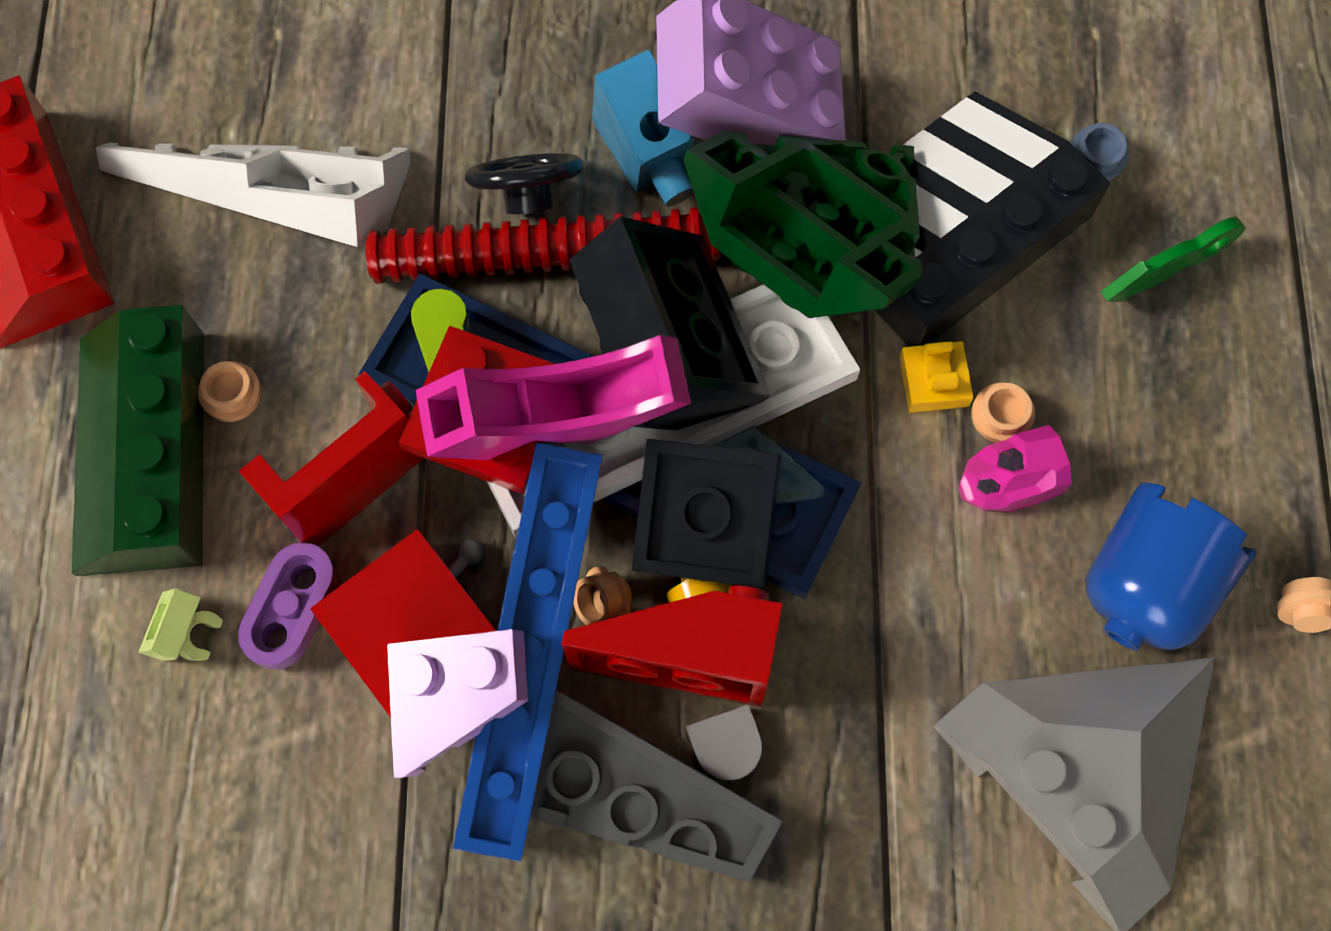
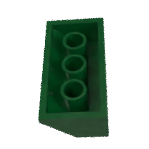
(139, 444)

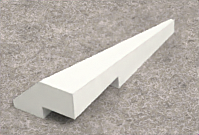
(299, 188)

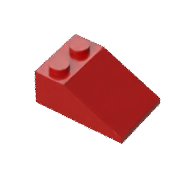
(695, 645)

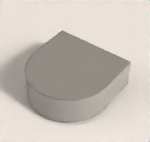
(727, 745)

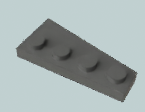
(642, 797)

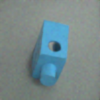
(628, 122)

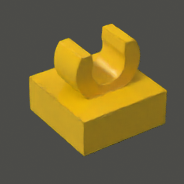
(936, 376)

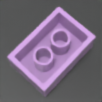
(746, 73)

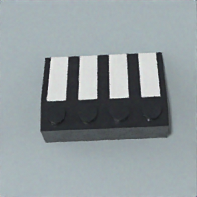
(988, 207)

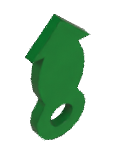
(1174, 259)

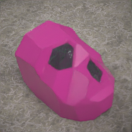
(1017, 472)

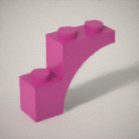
(570, 402)

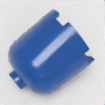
(1165, 570)

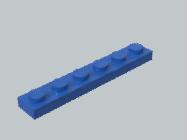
(539, 603)

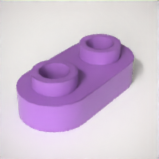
(283, 605)

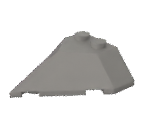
(1096, 767)

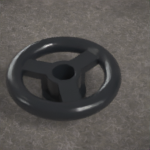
(525, 179)

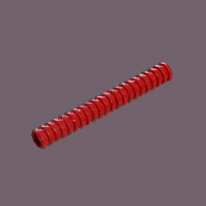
(500, 247)

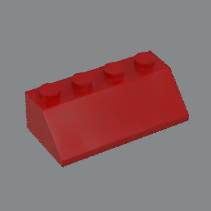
(45, 244)

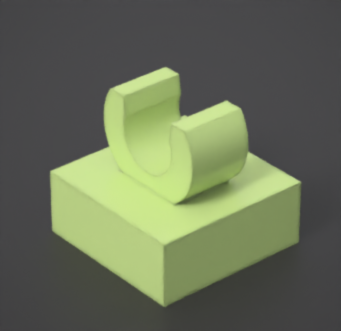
(171, 627)

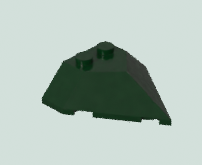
(812, 218)

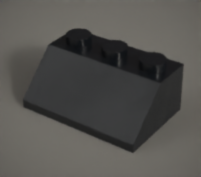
(664, 282)

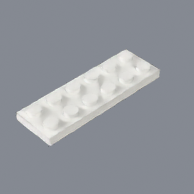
(798, 362)

